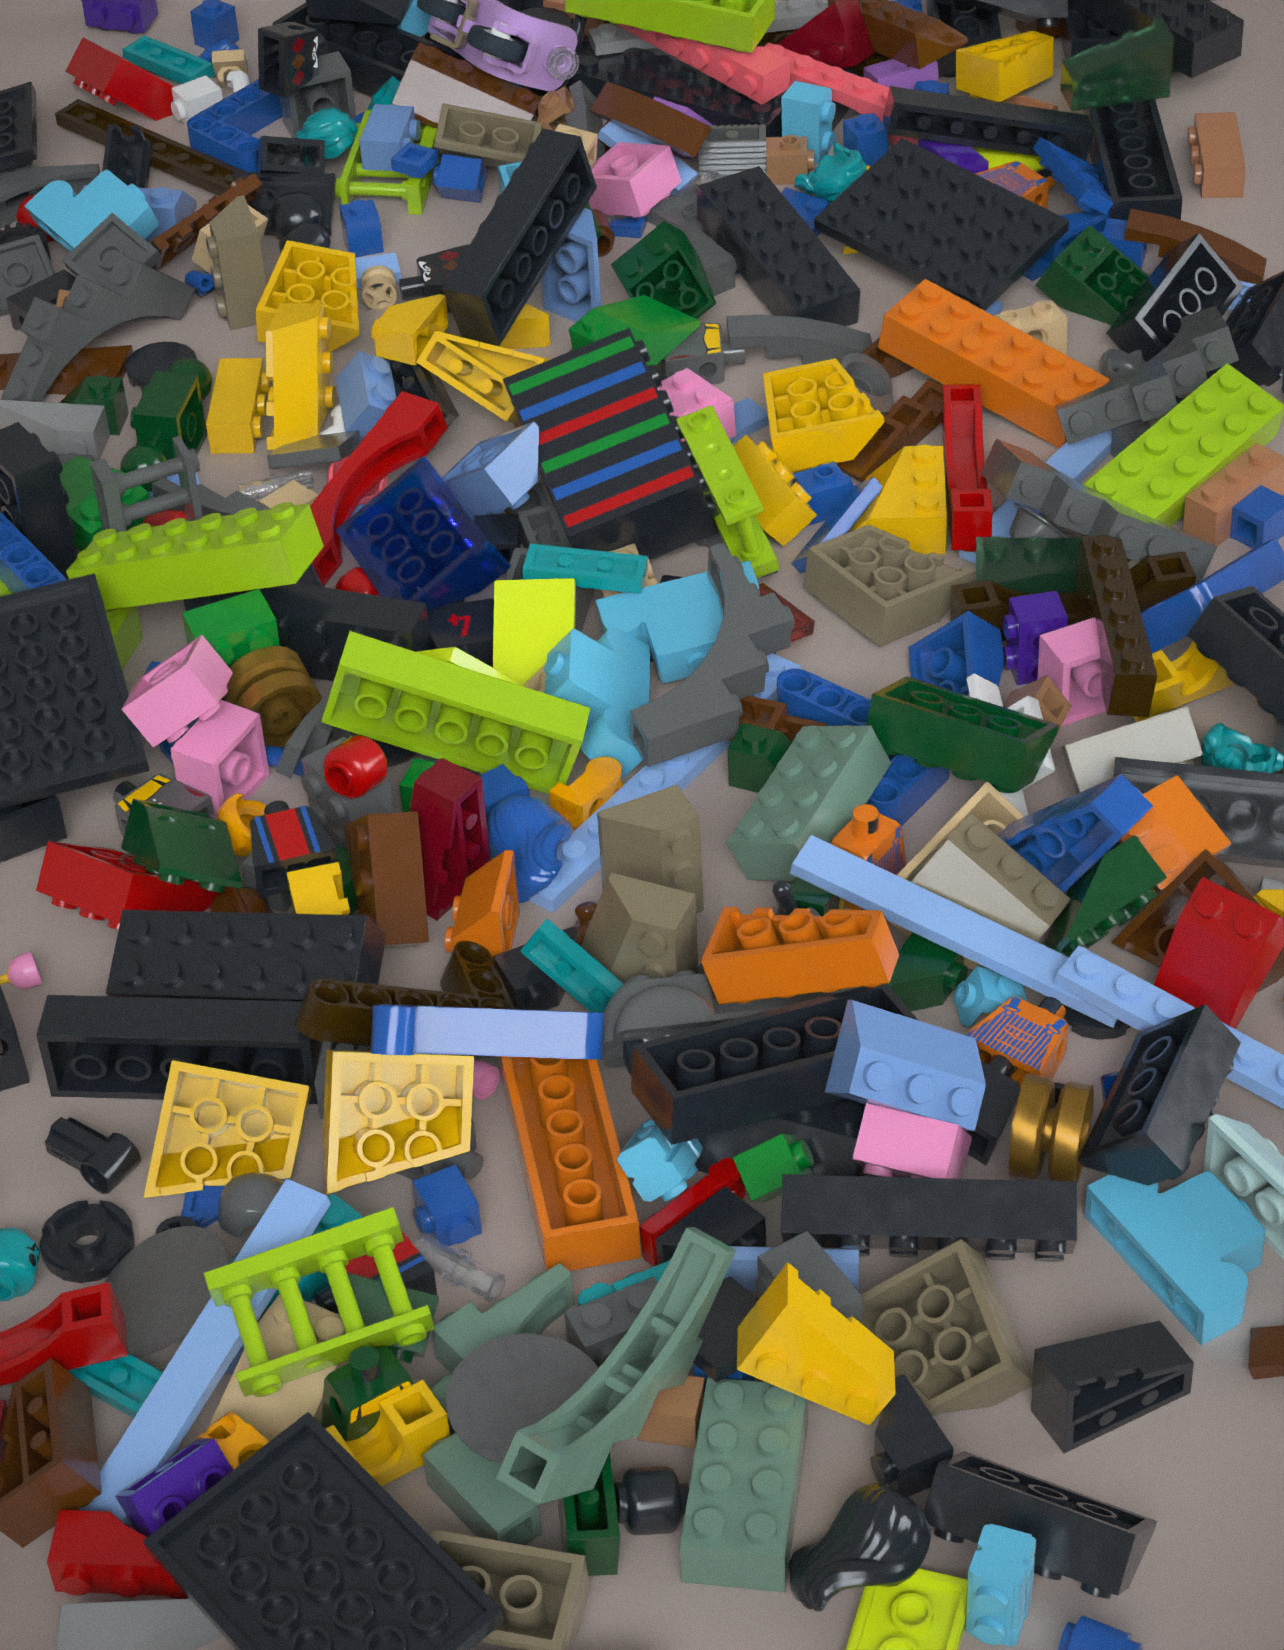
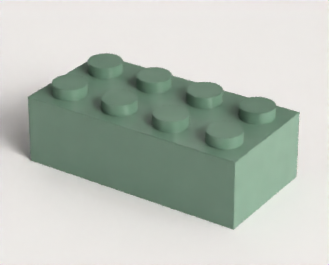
(806, 795)
(744, 1486)

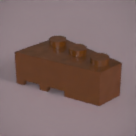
(389, 875)
(48, 1452)

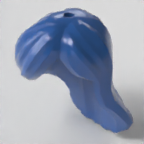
(533, 834)

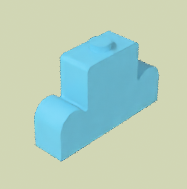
(73, 217)
(673, 618)
(610, 680)
(1183, 1245)

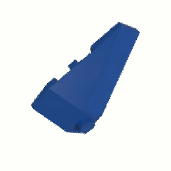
(956, 652)

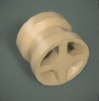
(385, 294)

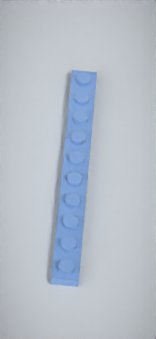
(582, 850)

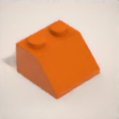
(1176, 829)
(487, 907)

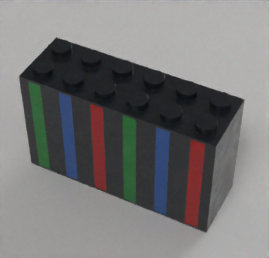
(613, 449)

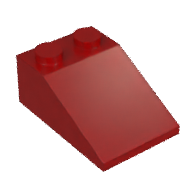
(1220, 951)

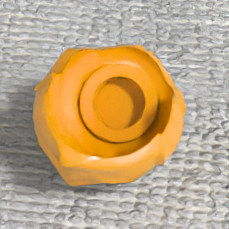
(237, 815)

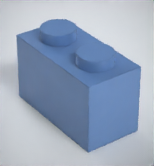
(386, 133)
(365, 391)

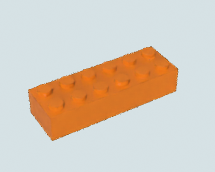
(969, 346)
(570, 1161)

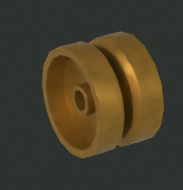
(276, 687)
(1044, 1129)

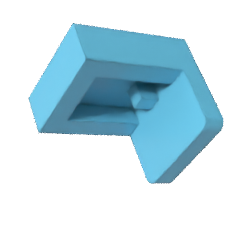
(984, 992)

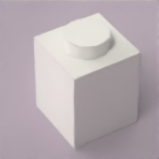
(194, 97)

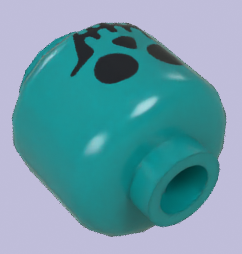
(17, 1263)

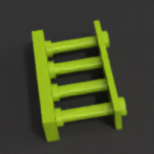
(413, 190)
(730, 490)
(282, 1271)

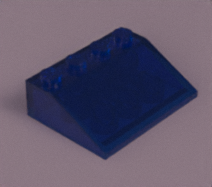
(422, 541)

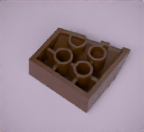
(1153, 928)

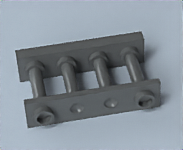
(111, 485)

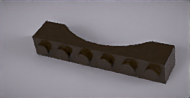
(1153, 579)
(1125, 652)

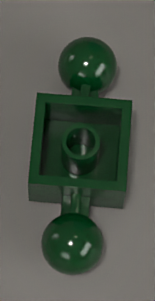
(169, 409)

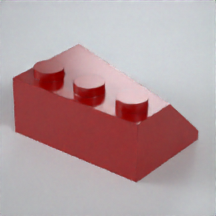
(119, 80)
(109, 881)

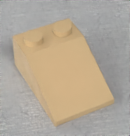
(279, 1410)

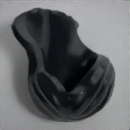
(872, 1542)

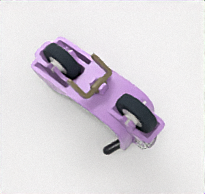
(507, 41)

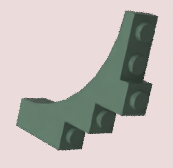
(572, 1443)
(454, 1470)

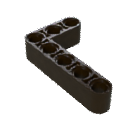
(343, 1009)

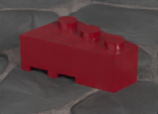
(833, 36)
(451, 831)

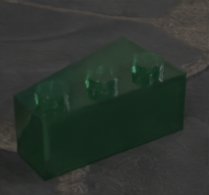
(1122, 71)
(1028, 563)

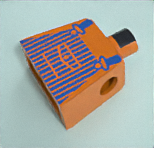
(1022, 181)
(873, 840)
(1026, 1035)

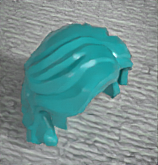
(331, 126)
(832, 174)
(1235, 750)

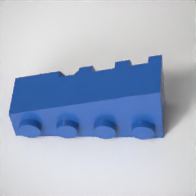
(1077, 831)

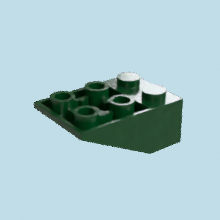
(666, 270)
(1092, 278)
(181, 845)
(1106, 897)

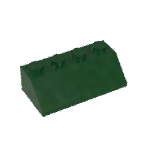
(960, 733)

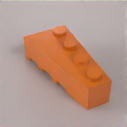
(797, 953)

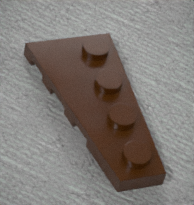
(185, 233)
(87, 362)

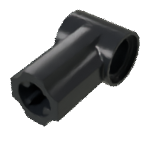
(99, 1158)

